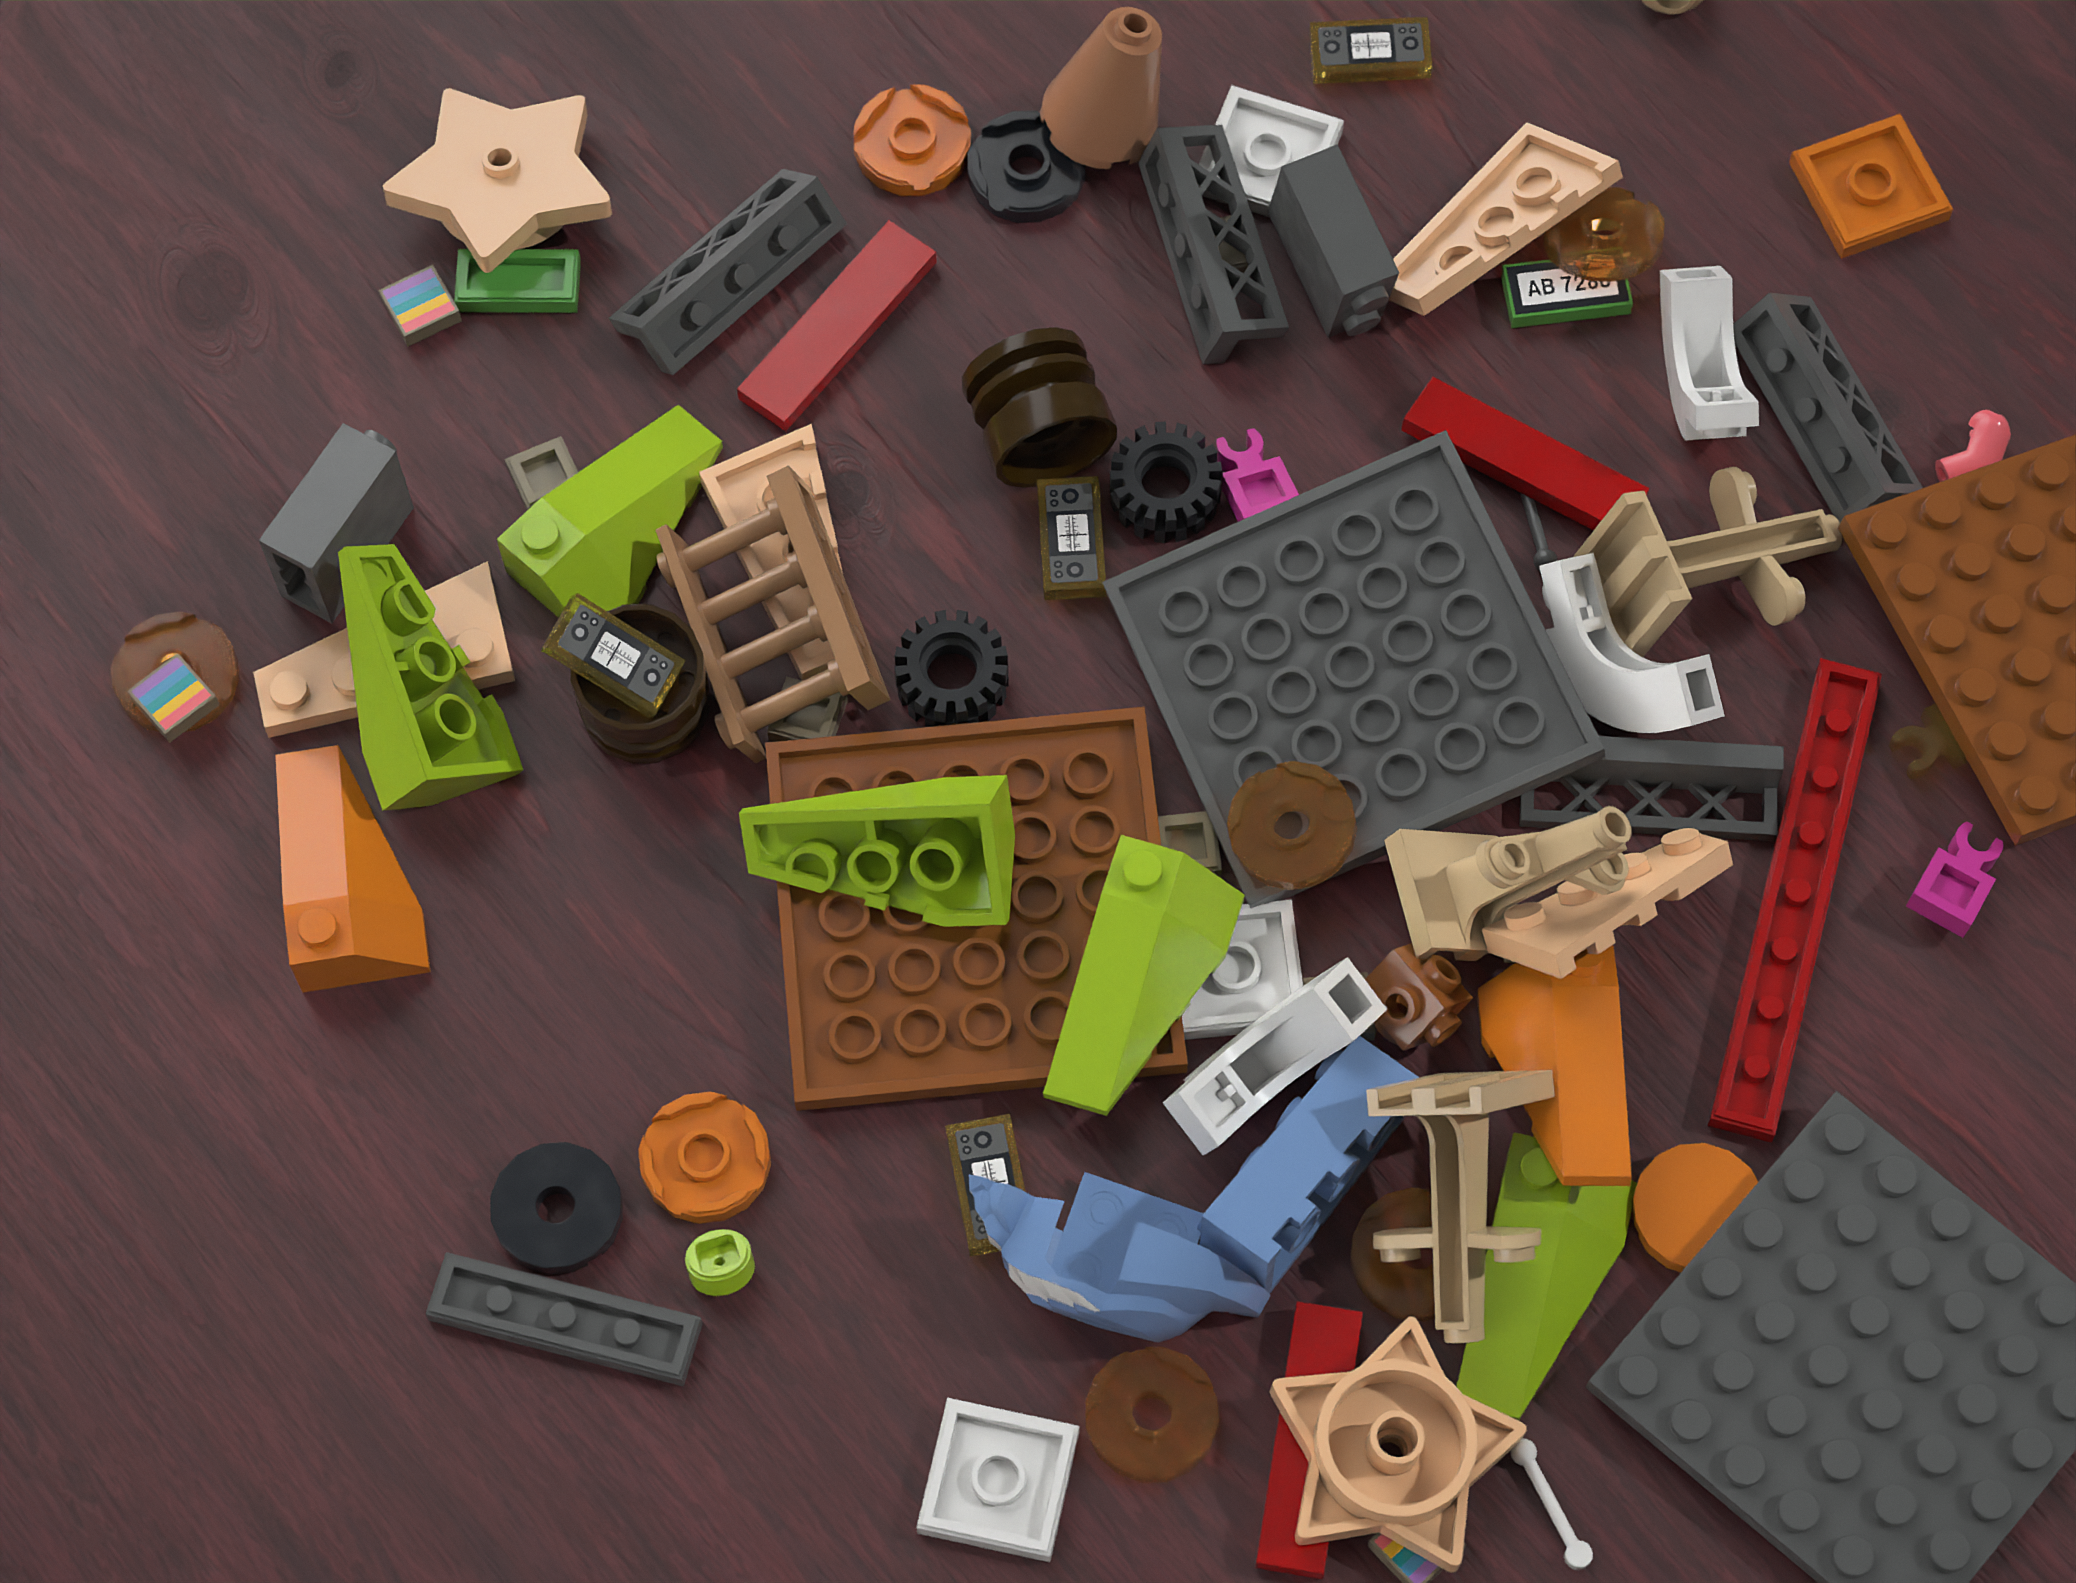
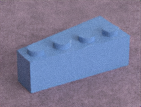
(1304, 1166)

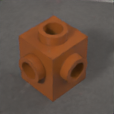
(1419, 998)

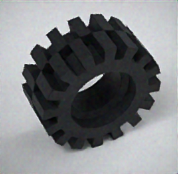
(1165, 450)
(944, 638)

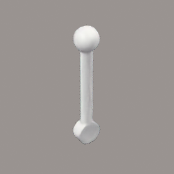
(1578, 1553)

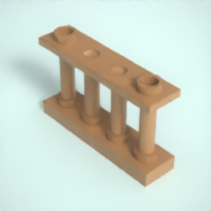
(830, 619)

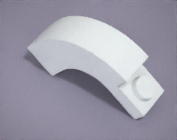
(1702, 354)
(1606, 673)
(1273, 1054)

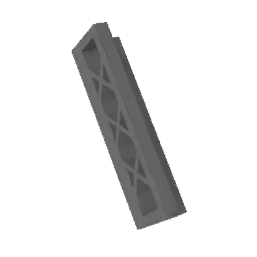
(1191, 243)
(730, 269)
(1822, 404)
(1675, 766)

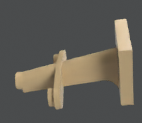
(1650, 577)
(1468, 881)
(1457, 1124)

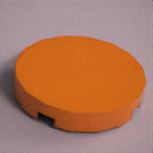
(912, 140)
(704, 1157)
(1687, 1199)

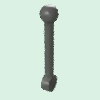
(1544, 554)

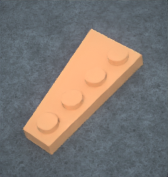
(1499, 211)
(741, 490)
(318, 682)
(1561, 926)

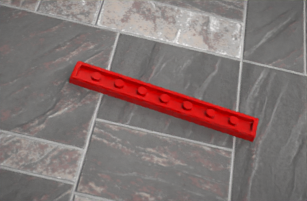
(1795, 901)

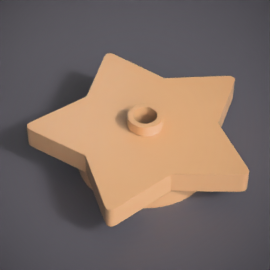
(502, 175)
(1401, 1401)

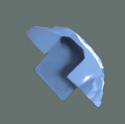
(1119, 1261)

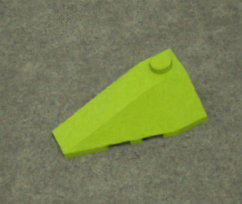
(417, 708)
(1147, 954)
(1540, 1300)

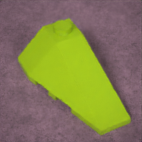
(600, 524)
(907, 846)

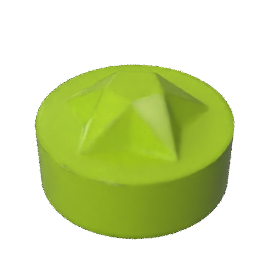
(719, 1262)

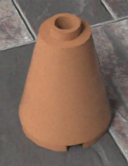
(1108, 92)

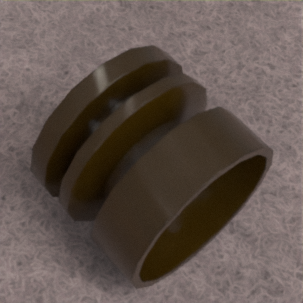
(1039, 407)
(680, 718)

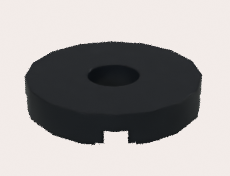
(1017, 195)
(551, 1171)

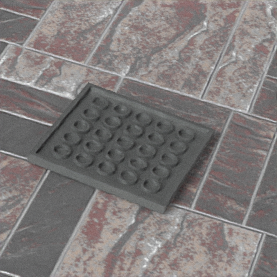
(1360, 639)
(1860, 1363)

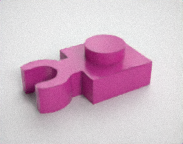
(1251, 482)
(1956, 883)

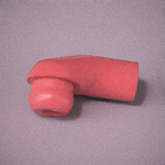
(1985, 446)

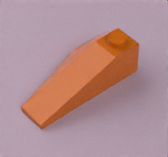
(341, 884)
(1577, 1033)

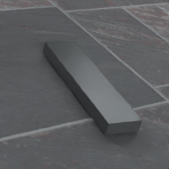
(564, 1319)

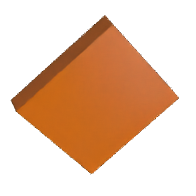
(1870, 186)

